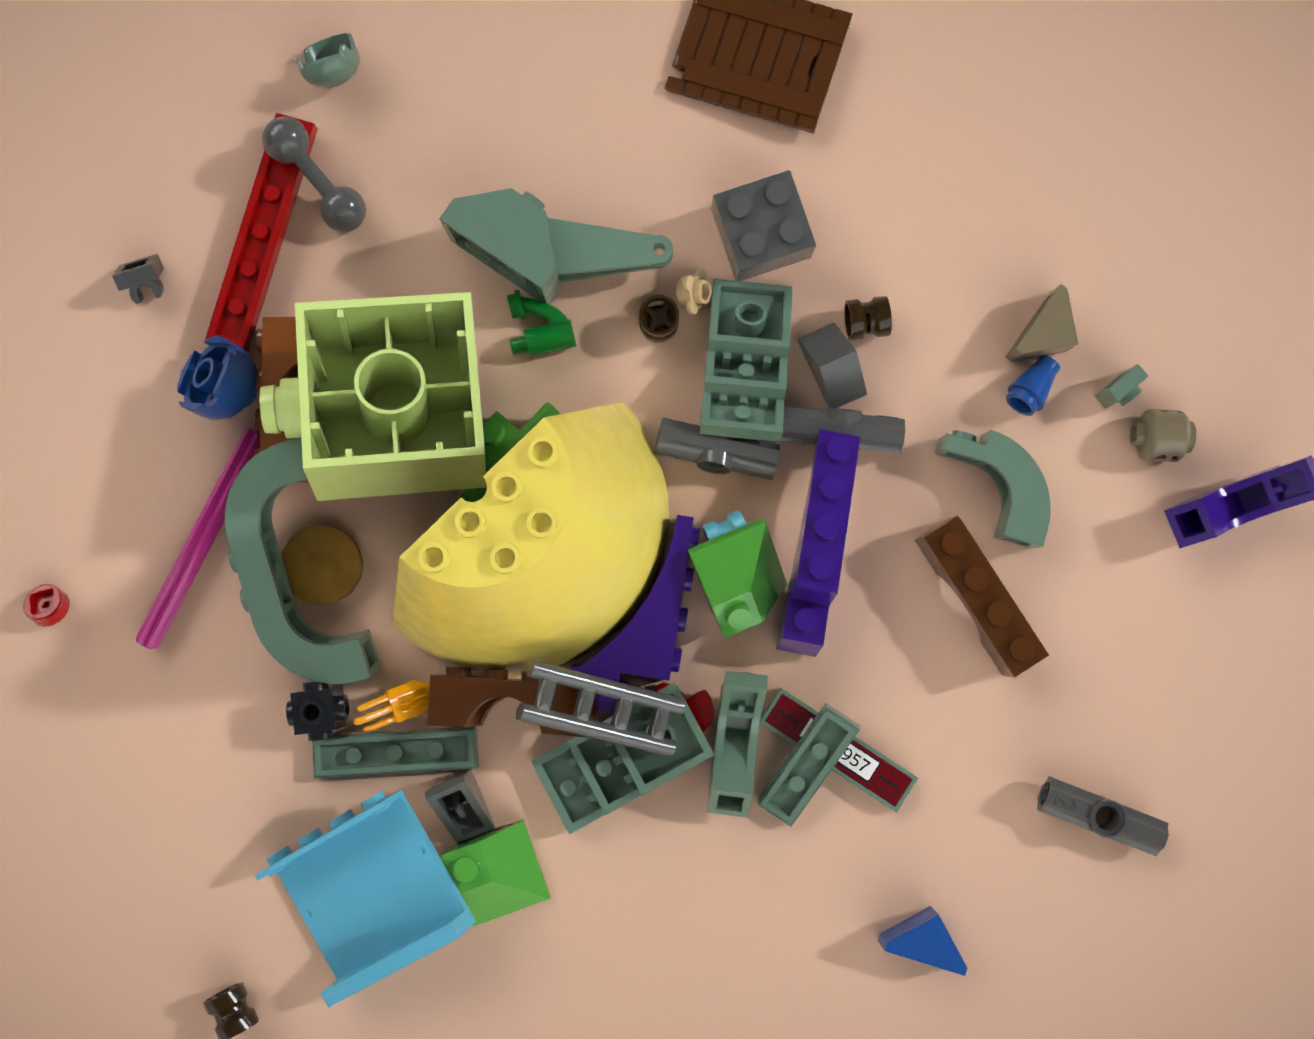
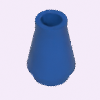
(1032, 388)

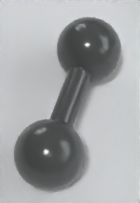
(288, 143)

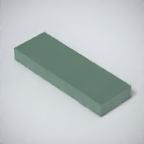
(808, 764)

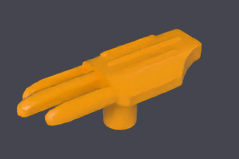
(401, 701)

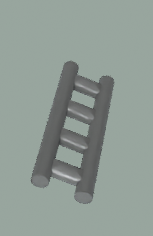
(579, 721)

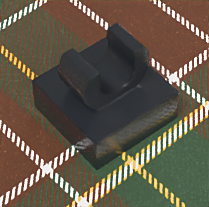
(140, 273)

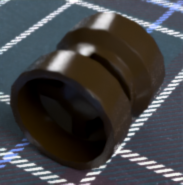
(657, 312)
(868, 318)
(225, 1004)

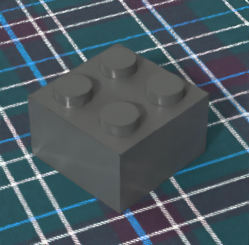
(763, 226)

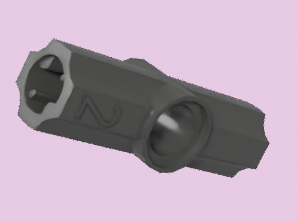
(875, 432)
(717, 453)
(1123, 824)

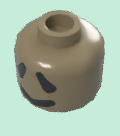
(1163, 435)

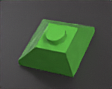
(739, 576)
(497, 872)

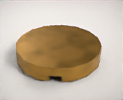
(322, 564)

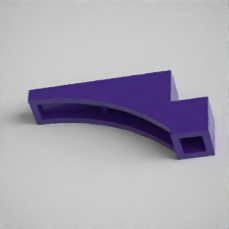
(820, 544)
(649, 639)

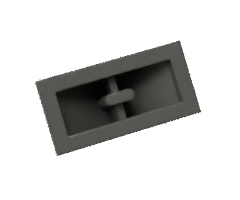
(834, 365)
(460, 806)

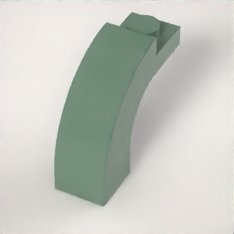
(1019, 479)
(736, 743)

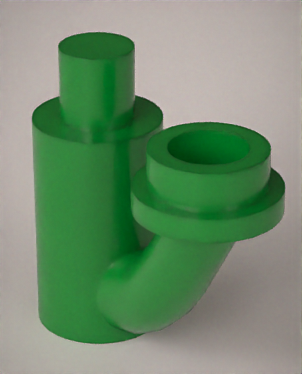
(542, 339)

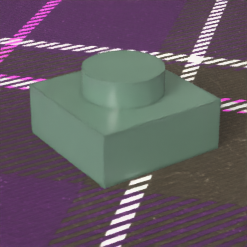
(1123, 388)

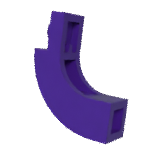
(1242, 501)

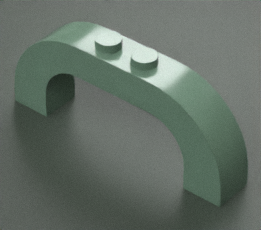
(265, 582)

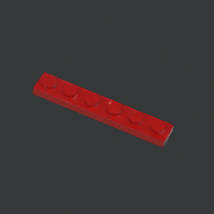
(257, 247)

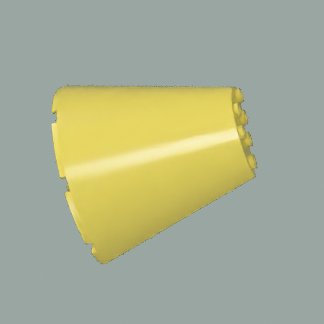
(547, 553)

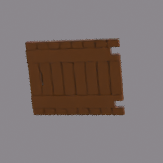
(760, 57)

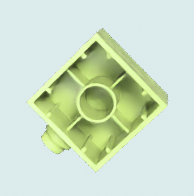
(383, 396)

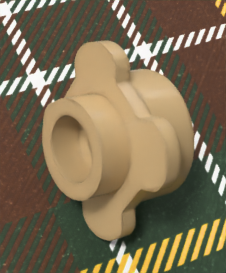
(694, 292)

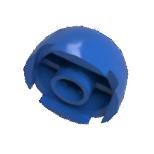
(218, 380)

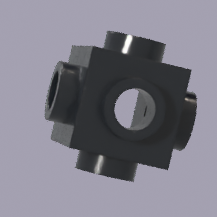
(332, 708)

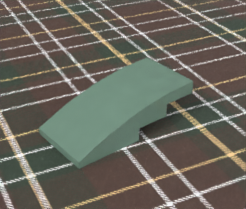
(746, 360)
(598, 776)

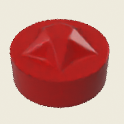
(46, 605)

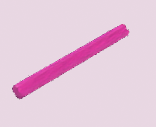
(196, 546)

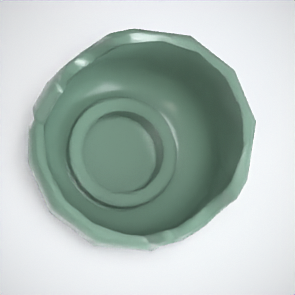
(330, 61)

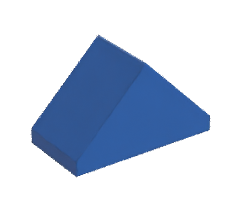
(924, 940)

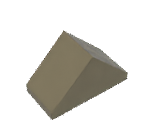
(1049, 330)

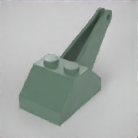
(541, 252)

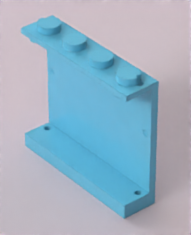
(372, 893)

